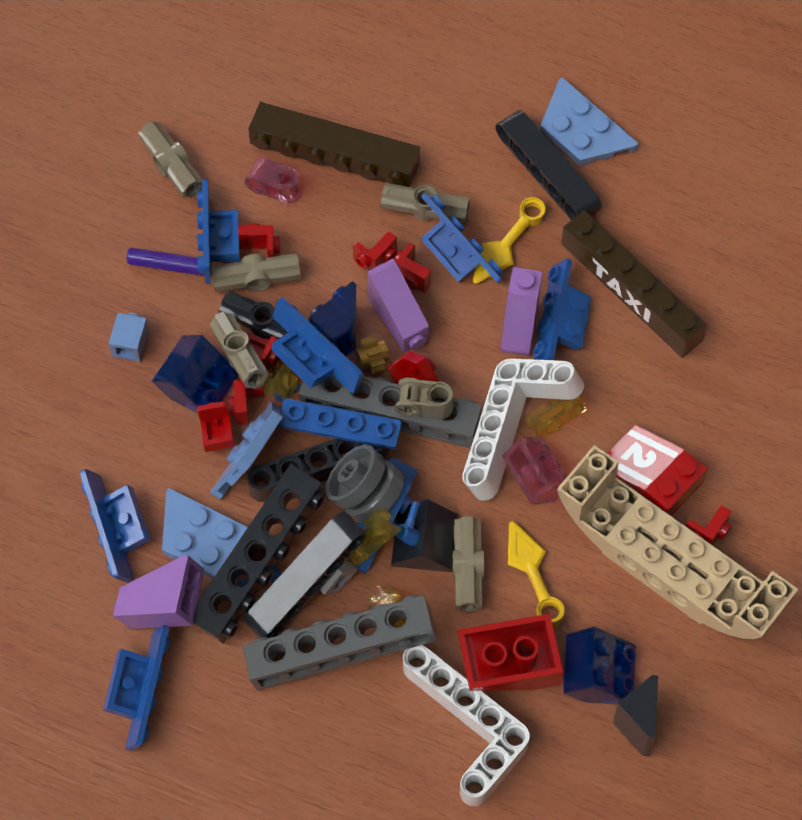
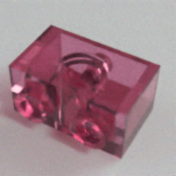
(535, 469)

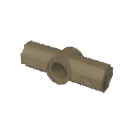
(170, 159)
(409, 201)
(255, 272)
(239, 350)
(468, 564)

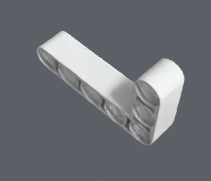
(502, 411)
(472, 717)

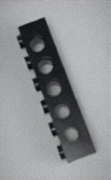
(239, 562)

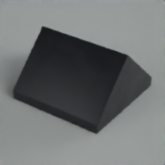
(435, 539)
(637, 715)

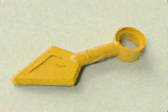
(501, 250)
(526, 556)

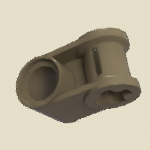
(422, 399)

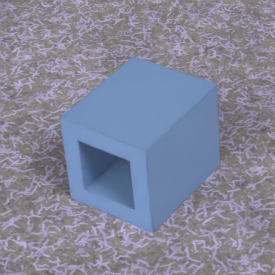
(129, 337)

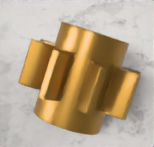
(372, 354)

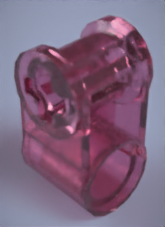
(272, 178)

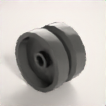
(364, 483)

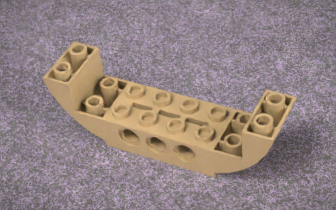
(668, 554)

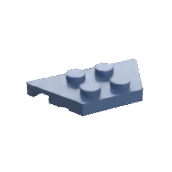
(582, 128)
(243, 456)
(198, 533)

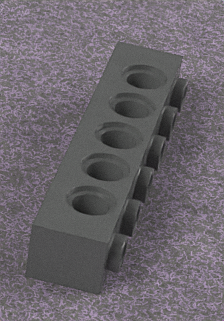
(379, 390)
(356, 647)

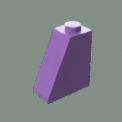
(397, 306)
(521, 311)
(162, 596)

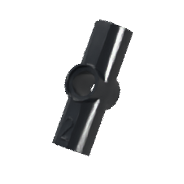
(249, 312)

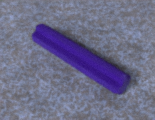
(163, 261)

